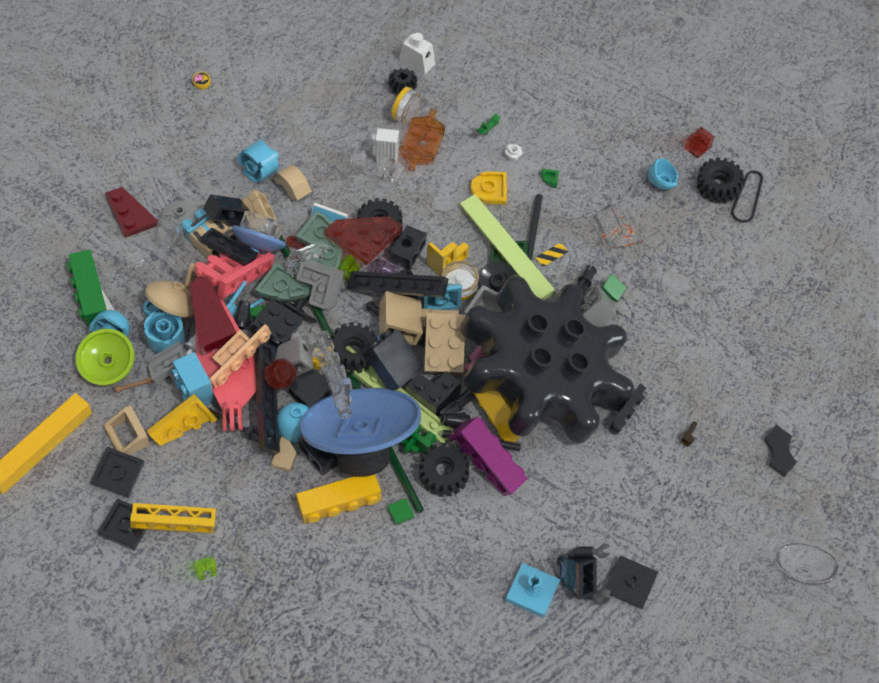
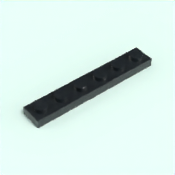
(398, 283)
(266, 402)

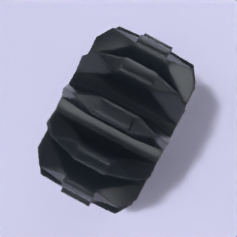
(402, 78)

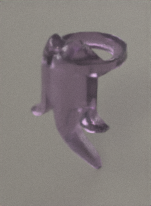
(383, 267)

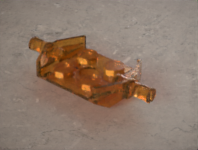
(422, 129)

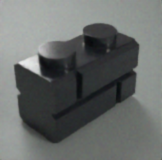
(225, 209)

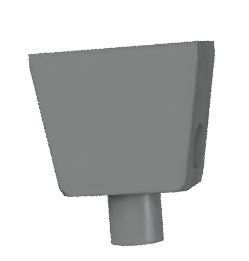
(297, 352)

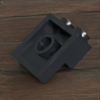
(280, 321)

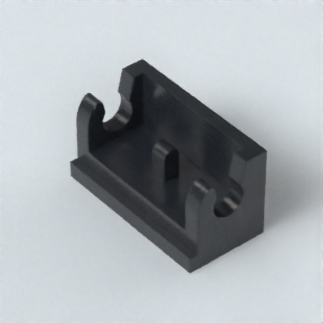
(320, 459)

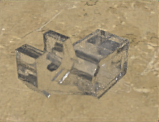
(303, 254)

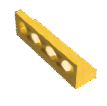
(173, 522)

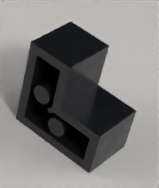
(434, 395)

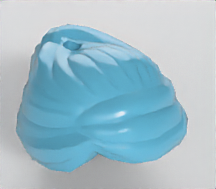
(662, 174)

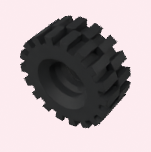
(720, 170)
(379, 209)
(353, 336)
(444, 483)

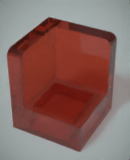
(699, 142)

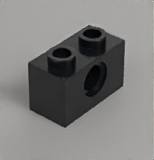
(408, 247)

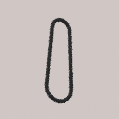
(756, 201)

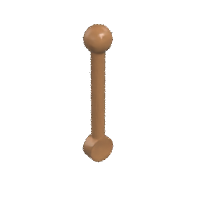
(118, 389)

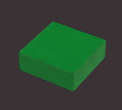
(400, 511)

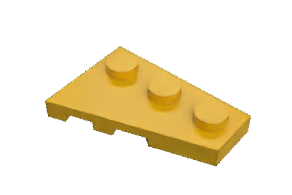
(183, 418)

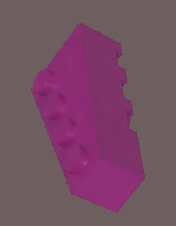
(488, 455)

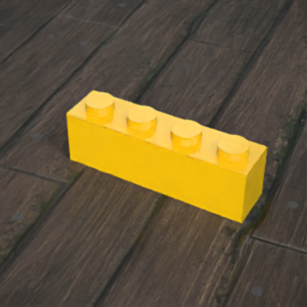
(498, 411)
(338, 497)

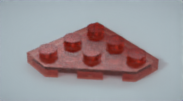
(363, 236)

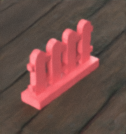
(233, 276)

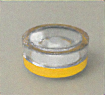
(406, 105)
(464, 274)

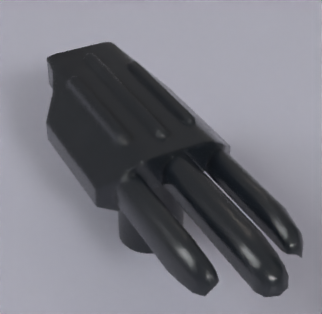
(298, 309)

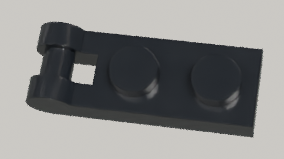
(627, 411)

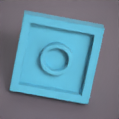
(532, 590)

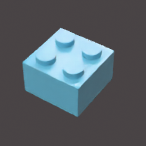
(192, 379)

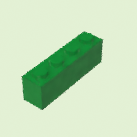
(87, 285)

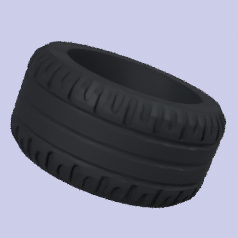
(363, 464)

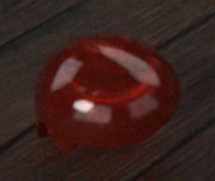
(280, 374)

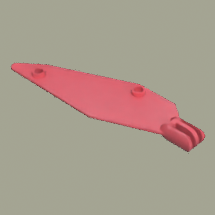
(239, 385)

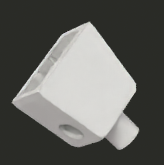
(417, 53)

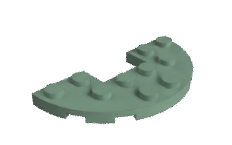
(284, 286)

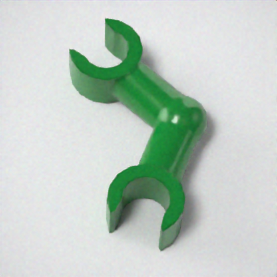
(485, 128)

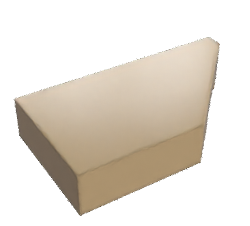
(286, 457)

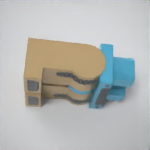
(196, 230)

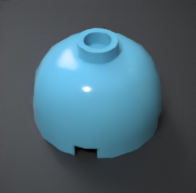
(110, 320)
(289, 421)

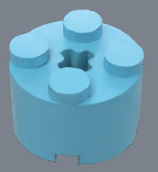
(258, 161)
(163, 330)

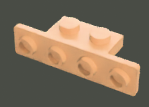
(235, 352)

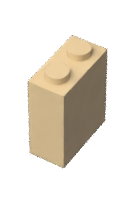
(402, 314)

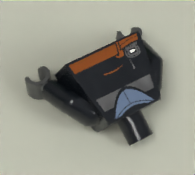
(579, 572)

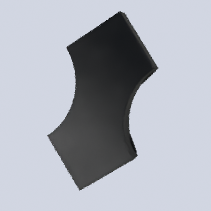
(778, 442)

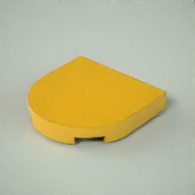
(490, 187)

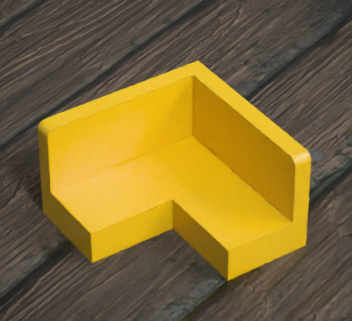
(438, 259)

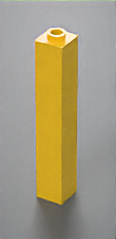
(42, 440)

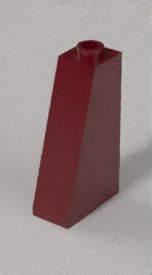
(211, 319)

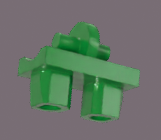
(417, 443)

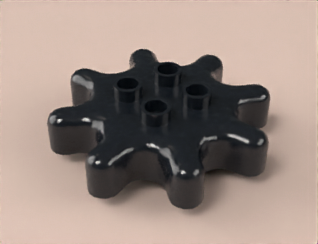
(546, 359)

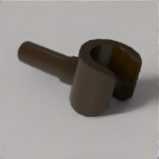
(687, 438)

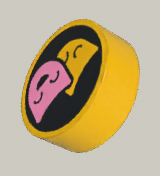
(201, 80)

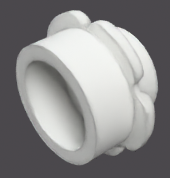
(513, 152)

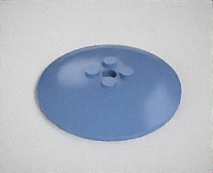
(376, 422)

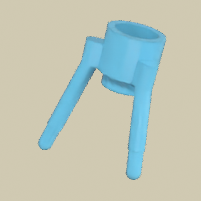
(232, 307)

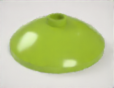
(99, 347)

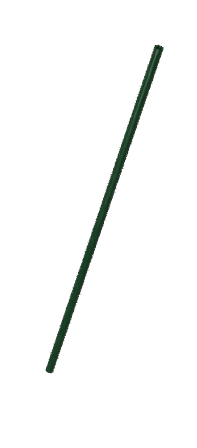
(355, 385)

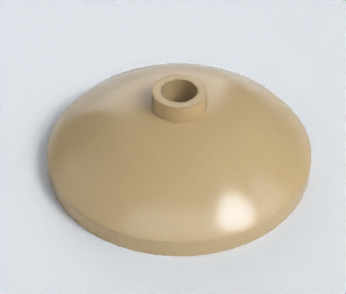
(170, 297)

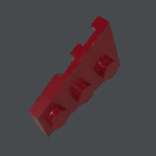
(129, 212)

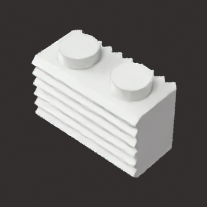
(386, 143)

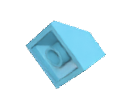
(451, 300)

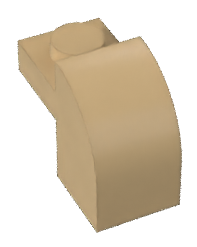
(293, 182)

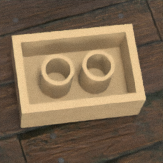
(444, 344)

